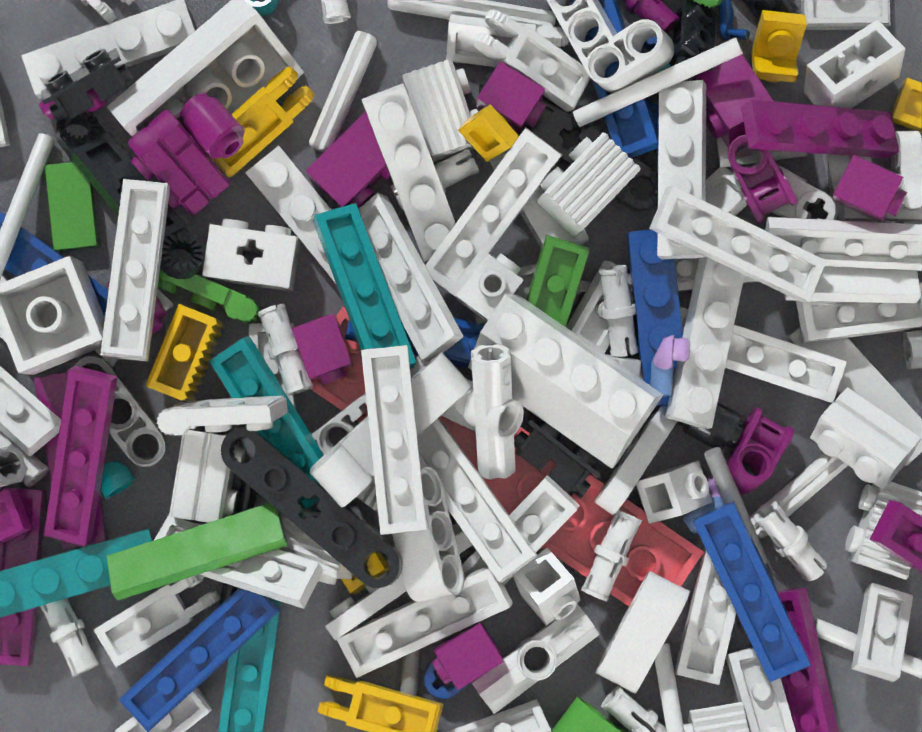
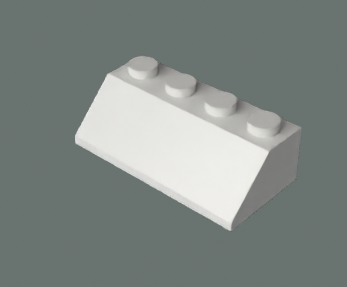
(223, 58)
(569, 380)

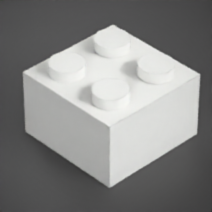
(50, 316)

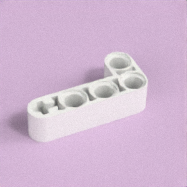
(612, 46)
(349, 464)

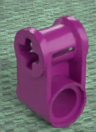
(761, 182)
(760, 448)

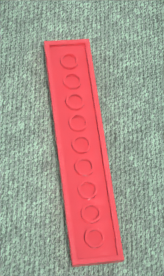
(653, 546)

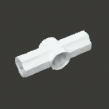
(493, 411)
(512, 677)

